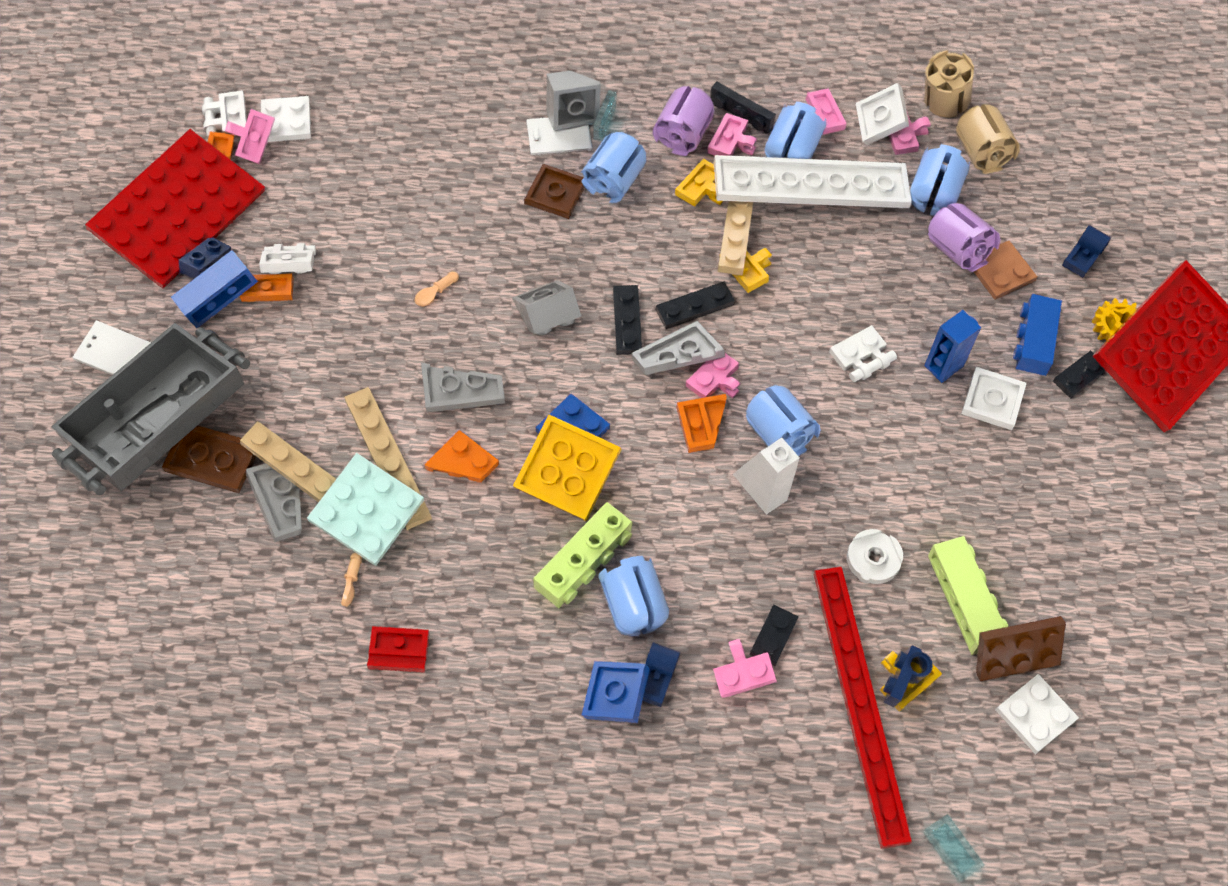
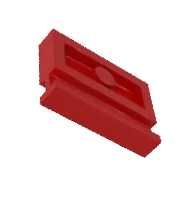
(398, 649)

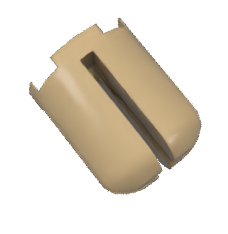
(948, 83)
(987, 138)

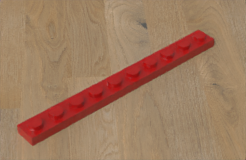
(862, 709)

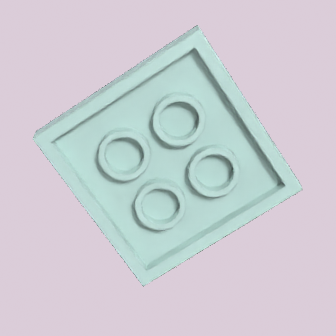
(365, 509)

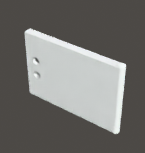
(558, 140)
(109, 349)

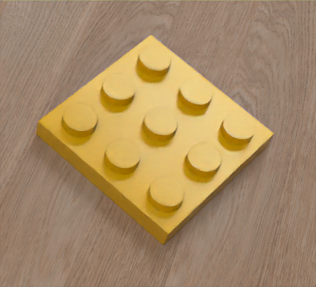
(567, 467)

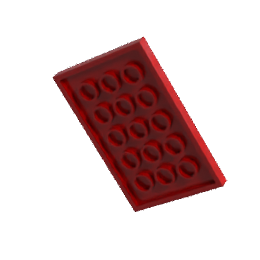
(175, 207)
(1170, 346)

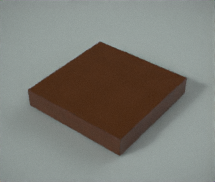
(555, 191)

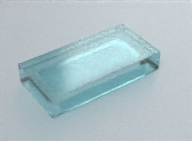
(605, 116)
(953, 848)

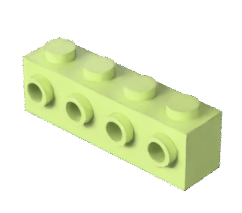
(583, 555)
(965, 590)

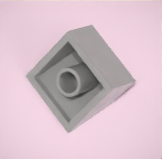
(571, 99)
(547, 307)

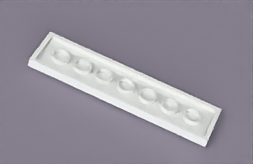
(811, 181)

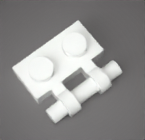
(231, 107)
(287, 258)
(860, 347)

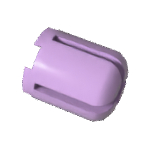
(684, 120)
(963, 236)

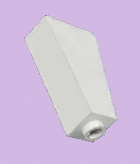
(769, 475)

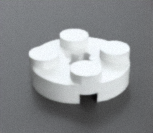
(867, 569)

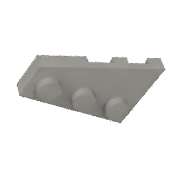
(678, 349)
(458, 390)
(277, 500)

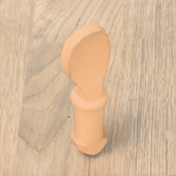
(427, 295)
(351, 576)

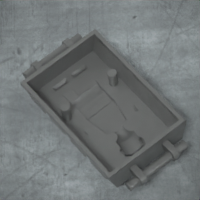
(148, 407)

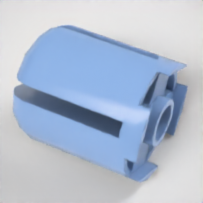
(795, 131)
(614, 166)
(931, 170)
(780, 415)
(634, 596)

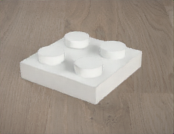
(882, 114)
(290, 116)
(994, 398)
(1036, 714)

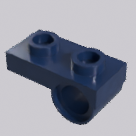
(1086, 251)
(202, 257)
(662, 665)
(896, 685)

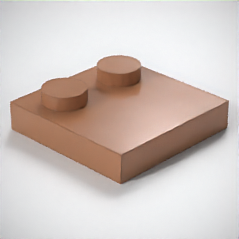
(1005, 271)

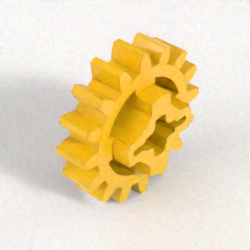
(1111, 317)

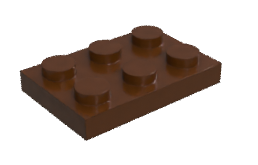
(210, 459)
(1020, 648)

